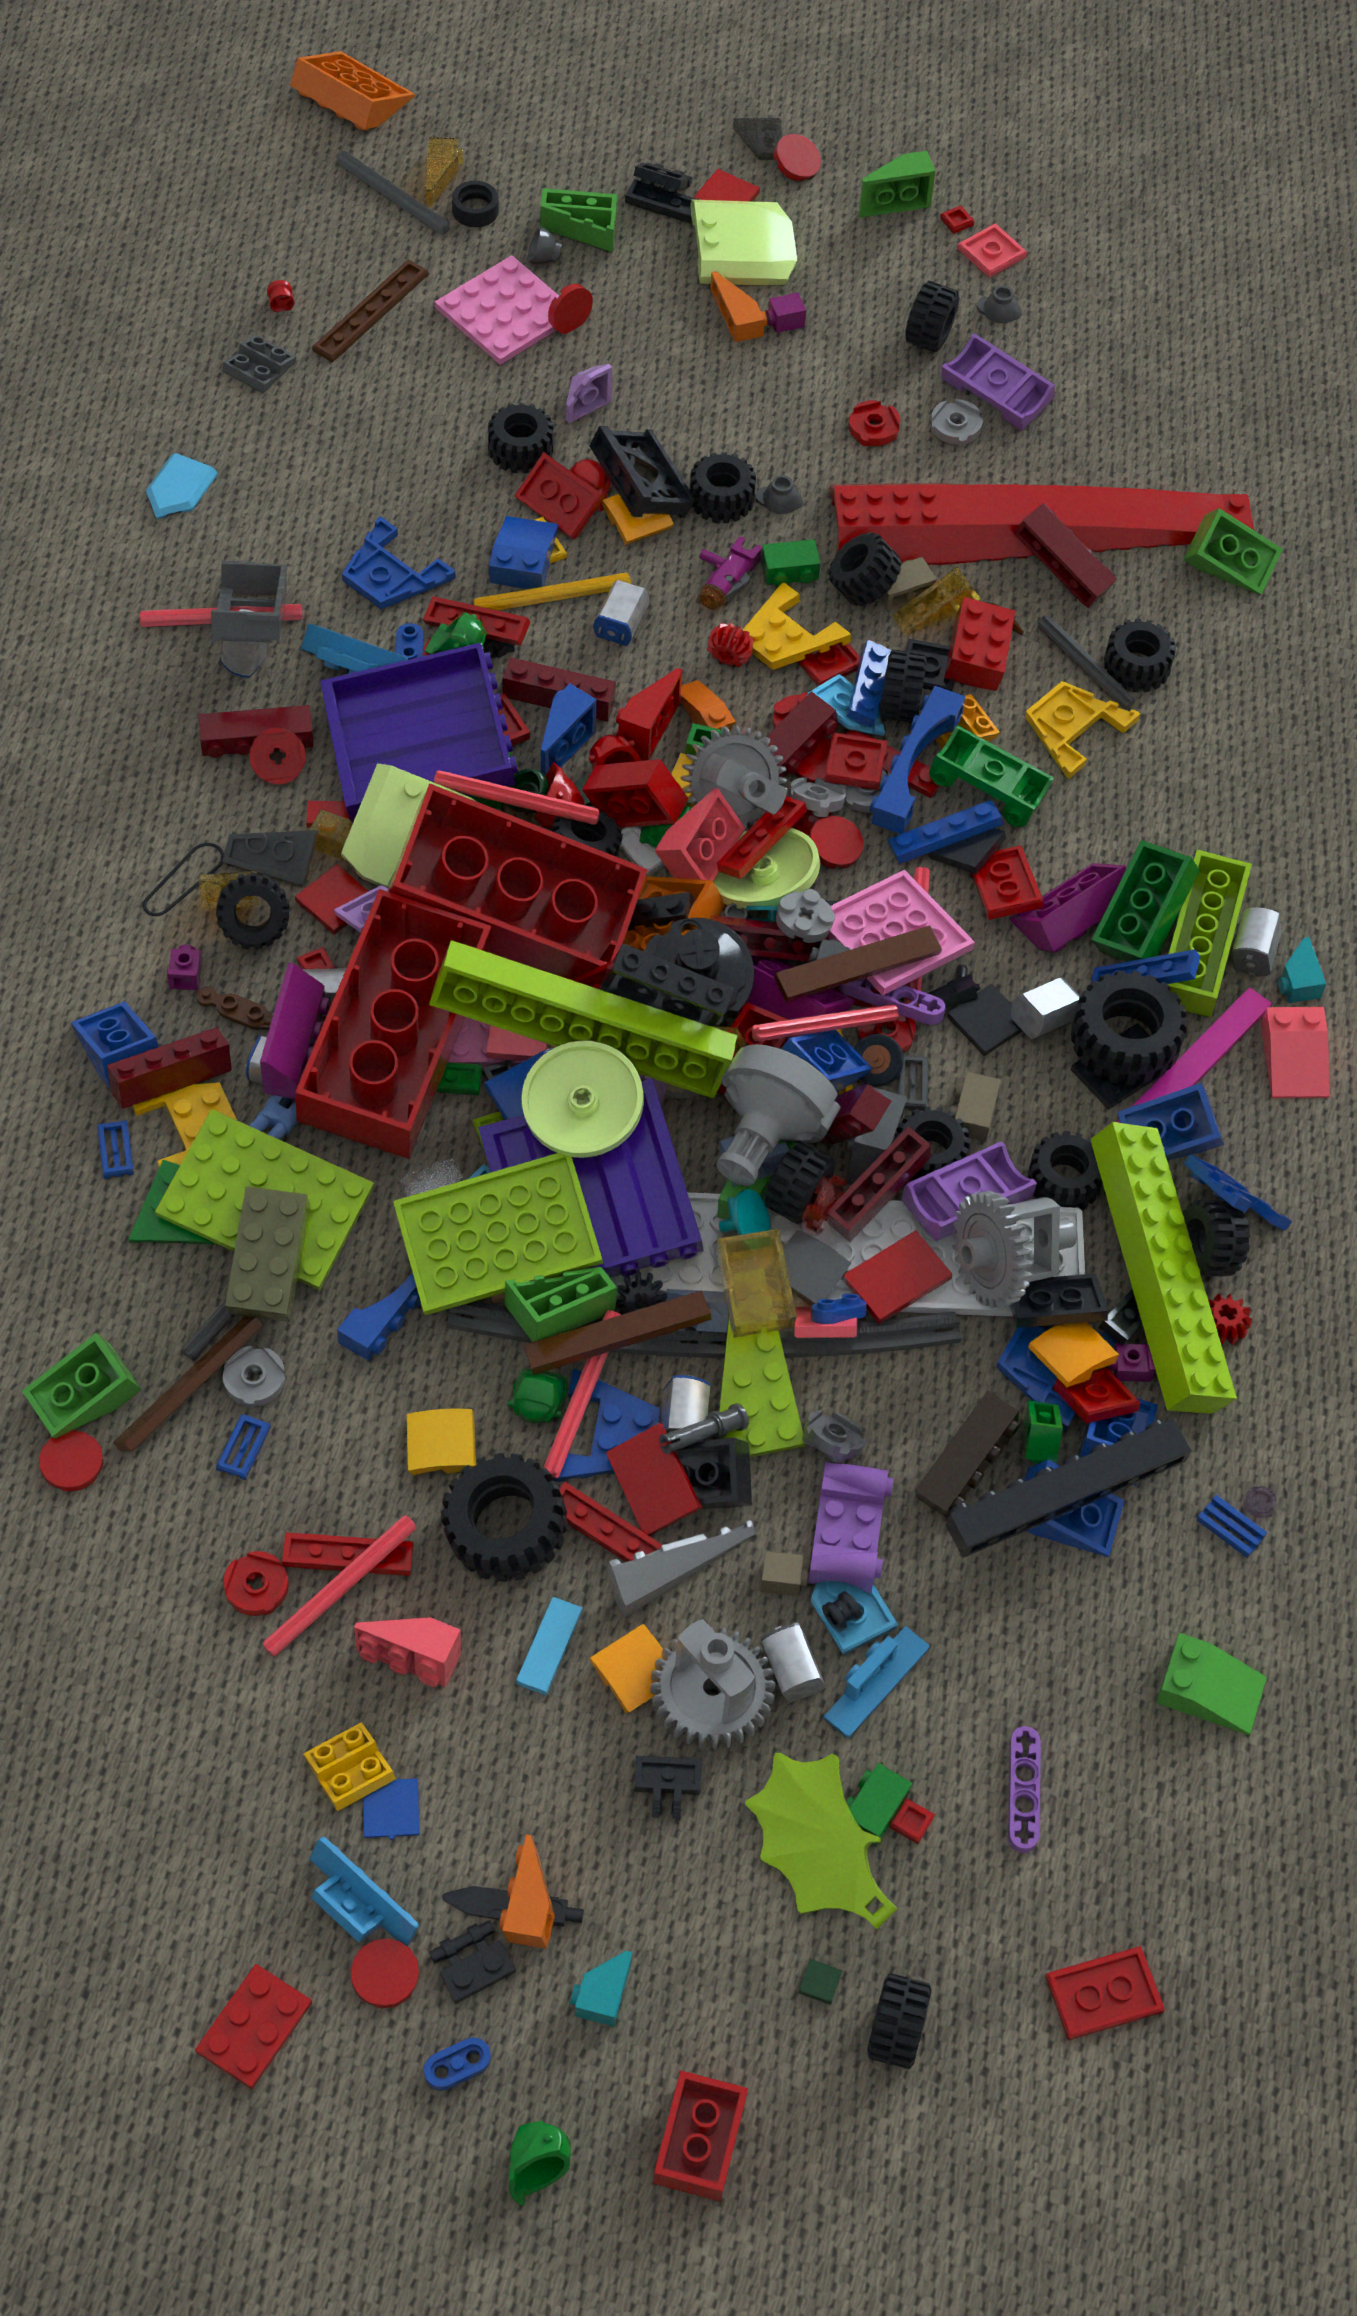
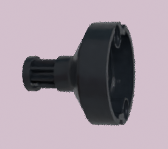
(711, 952)

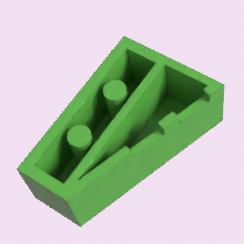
(580, 216)
(560, 1303)

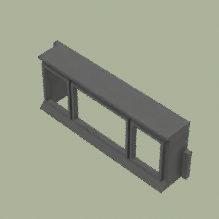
(249, 578)

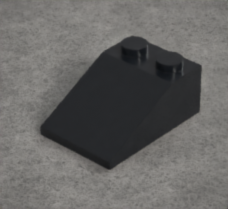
(719, 1472)

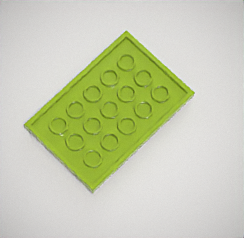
(231, 1155)
(495, 1230)

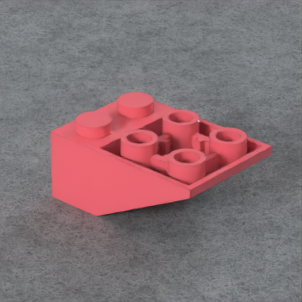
(412, 1646)

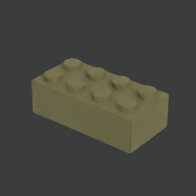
(267, 1254)

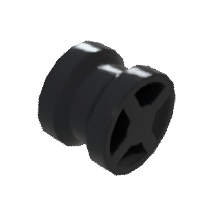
(842, 1611)

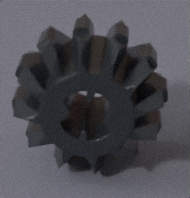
(628, 1293)

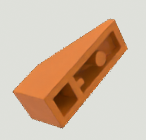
(738, 309)
(705, 707)

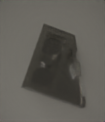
(759, 135)

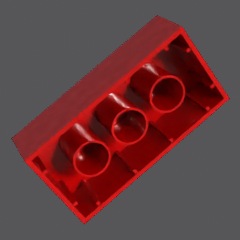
(539, 891)
(381, 1037)

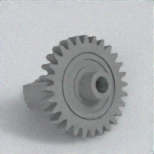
(740, 769)
(994, 1251)
(715, 1662)

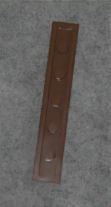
(370, 311)
(857, 963)
(617, 1332)
(188, 1384)

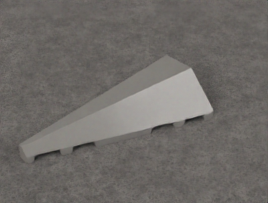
(657, 1572)

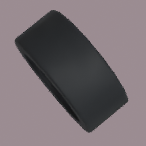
(475, 217)

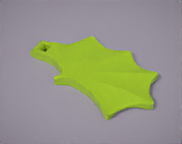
(816, 1839)

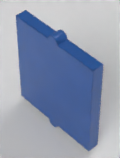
(392, 1810)

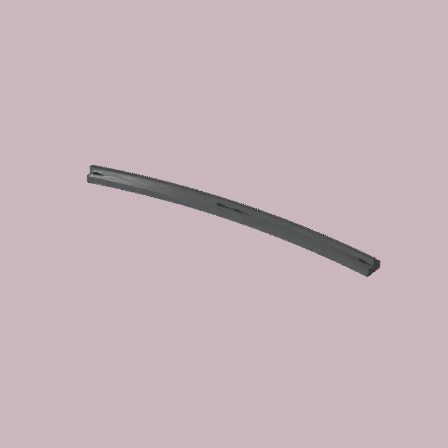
(871, 1336)

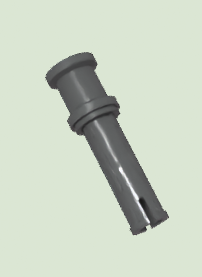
(715, 1425)

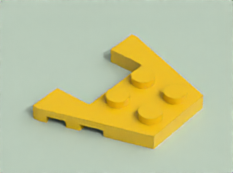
(782, 640)
(1067, 714)
(188, 1111)

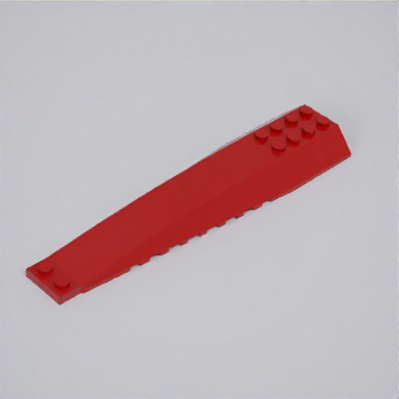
(979, 520)

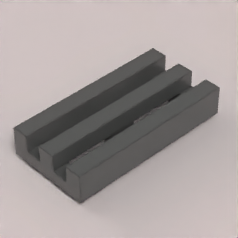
(912, 1103)

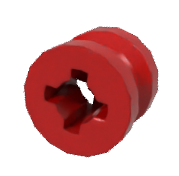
(280, 296)

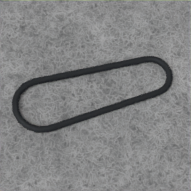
(173, 871)

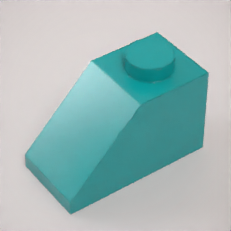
(1302, 975)
(602, 1990)

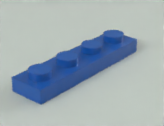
(868, 684)
(945, 831)
(1166, 968)

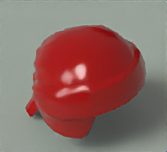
(594, 475)

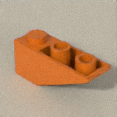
(530, 1910)

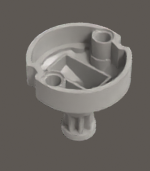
(777, 1101)

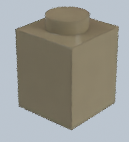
(783, 1573)

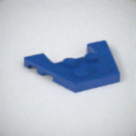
(383, 576)
(1232, 1191)
(1031, 1374)
(618, 1420)

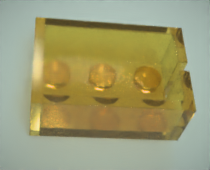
(756, 1283)

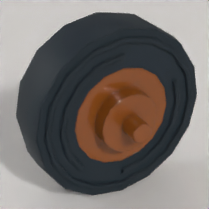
(883, 1056)

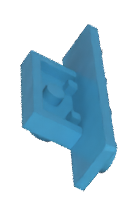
(346, 651)
(875, 1679)
(355, 1899)

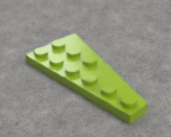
(760, 1382)

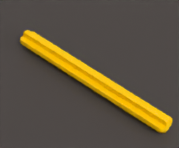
(550, 592)

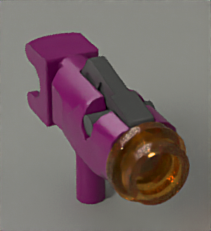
(730, 573)

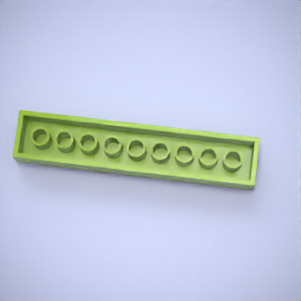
(568, 1011)
(1163, 1269)

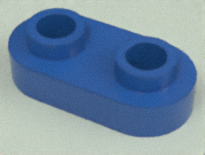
(410, 644)
(834, 1311)
(455, 2061)

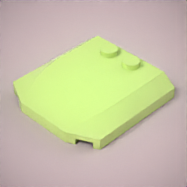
(743, 242)
(384, 822)

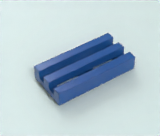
(118, 1170)
(233, 1469)
(1239, 1518)

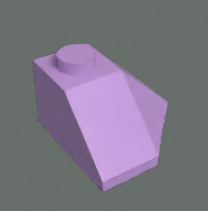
(589, 391)

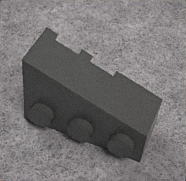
(870, 1146)

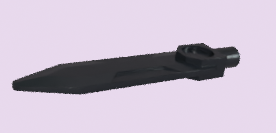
(491, 1902)

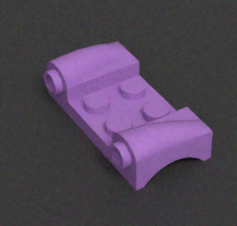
(999, 381)
(938, 1194)
(849, 1525)

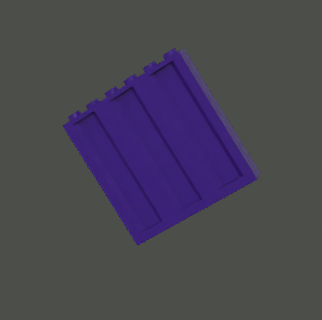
(419, 719)
(629, 1192)

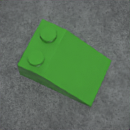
(898, 186)
(1232, 552)
(81, 1387)
(1211, 1685)

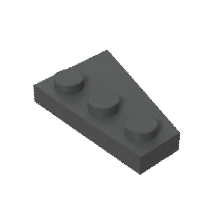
(276, 854)

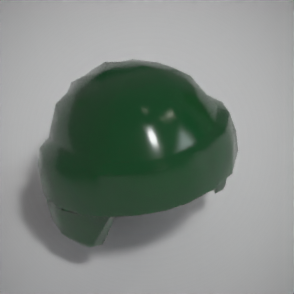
(530, 781)

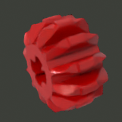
(730, 644)
(1230, 1318)

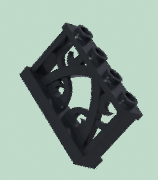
(615, 454)
(666, 986)

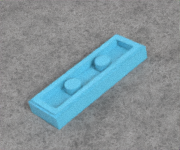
(549, 1646)

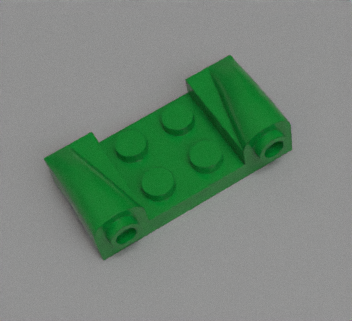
(993, 772)

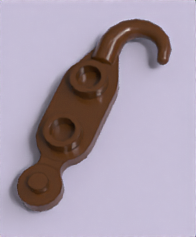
(236, 1008)

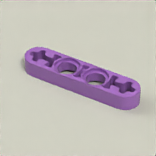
(922, 1013)
(1021, 1789)

